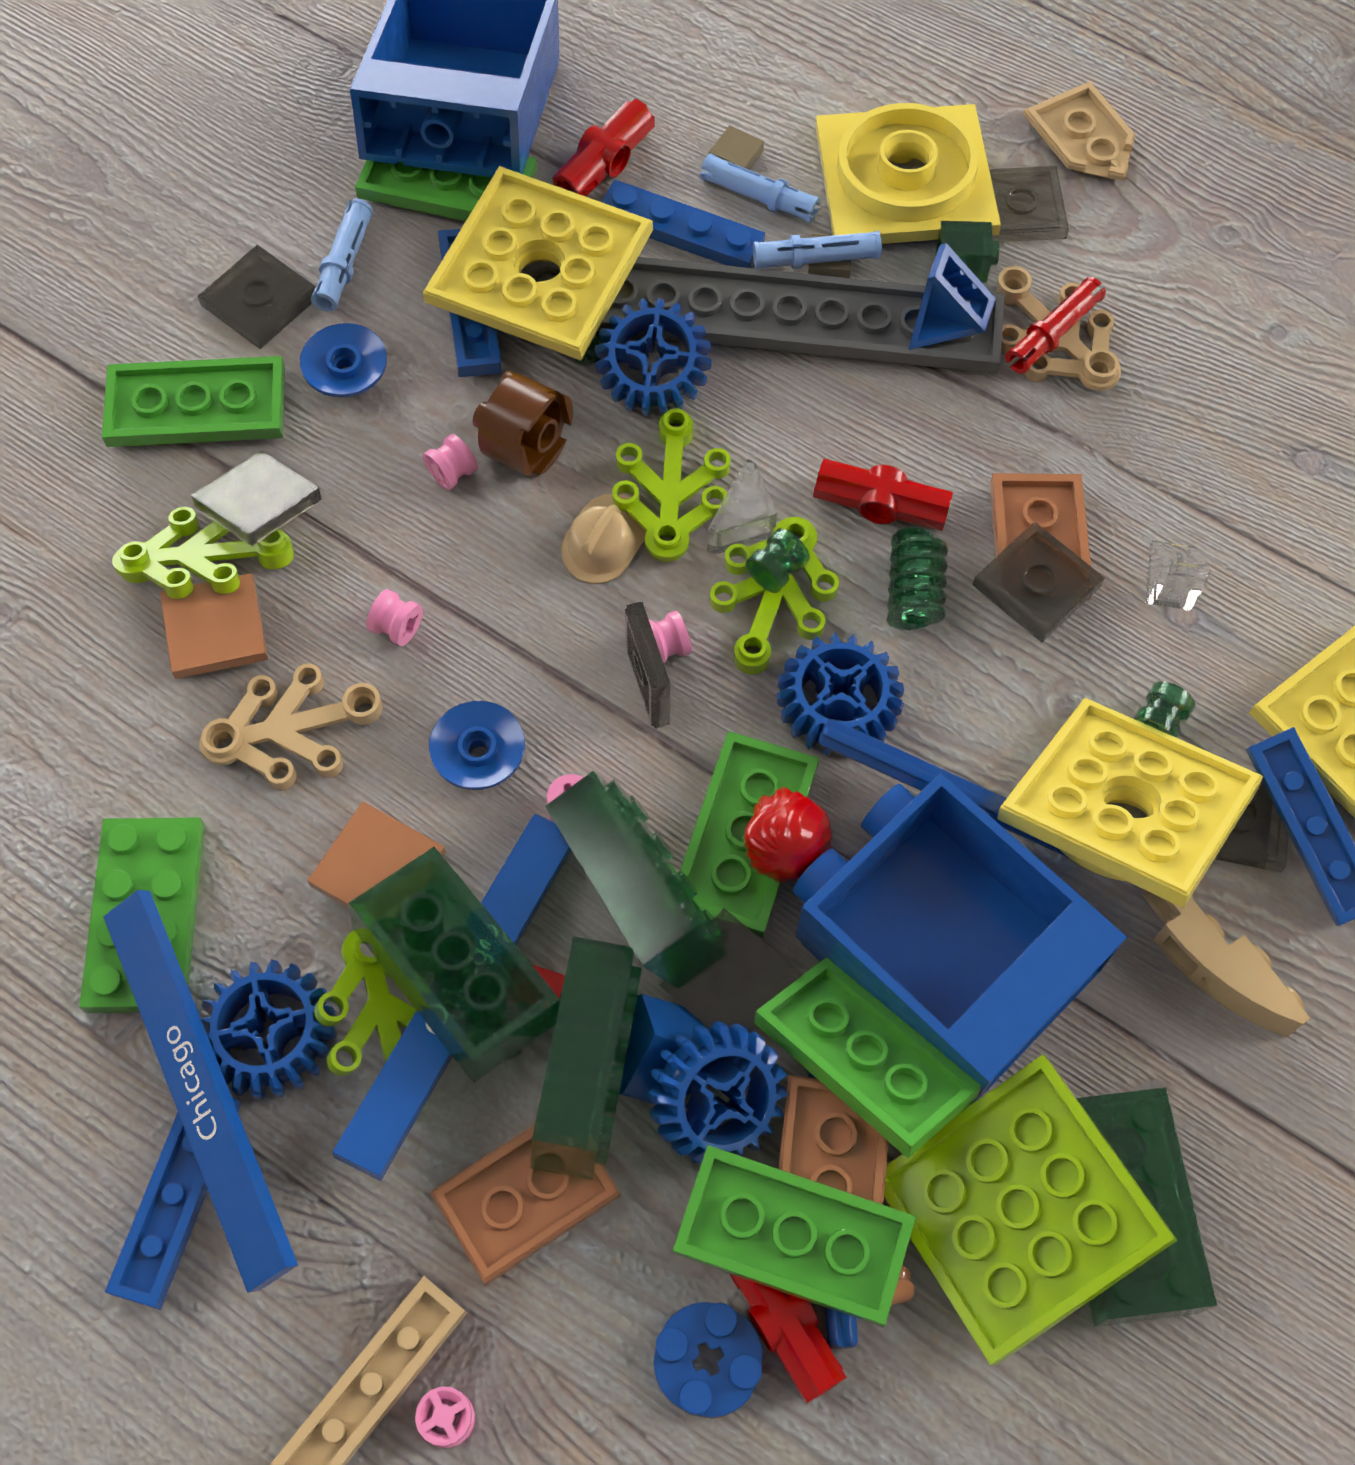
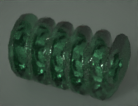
(916, 579)

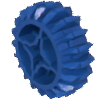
(636, 354)
(842, 671)
(287, 1024)
(699, 1127)

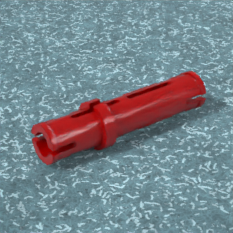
(1045, 334)

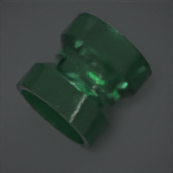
(779, 558)
(1166, 708)

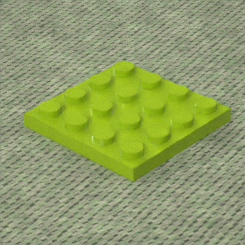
(1023, 1210)

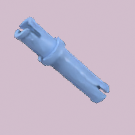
(773, 193)
(816, 250)
(337, 267)

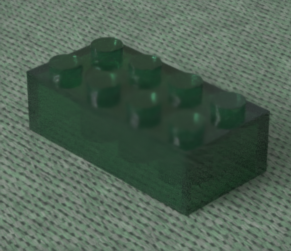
(636, 879)
(454, 963)
(580, 1068)
(1146, 1141)

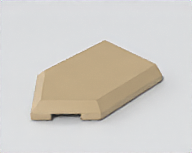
(1084, 131)

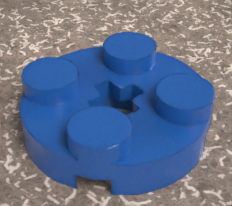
(738, 1372)

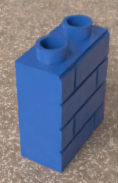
(456, 83)
(954, 927)

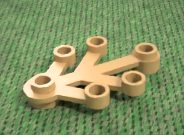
(1085, 361)
(284, 726)

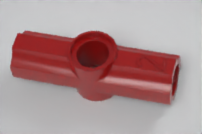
(605, 149)
(882, 494)
(790, 1330)

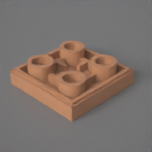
(214, 629)
(367, 853)

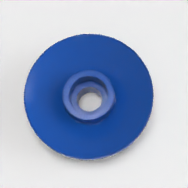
(342, 347)
(474, 726)

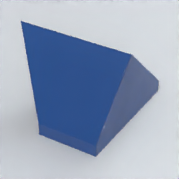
(952, 302)
(653, 1030)

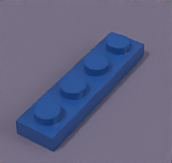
(688, 226)
(473, 342)
(1309, 819)
(161, 1224)

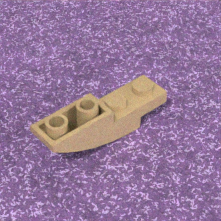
(1231, 974)

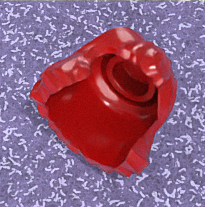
(786, 835)

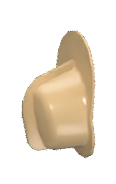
(601, 541)

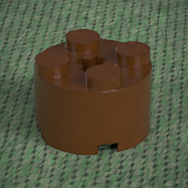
(523, 424)

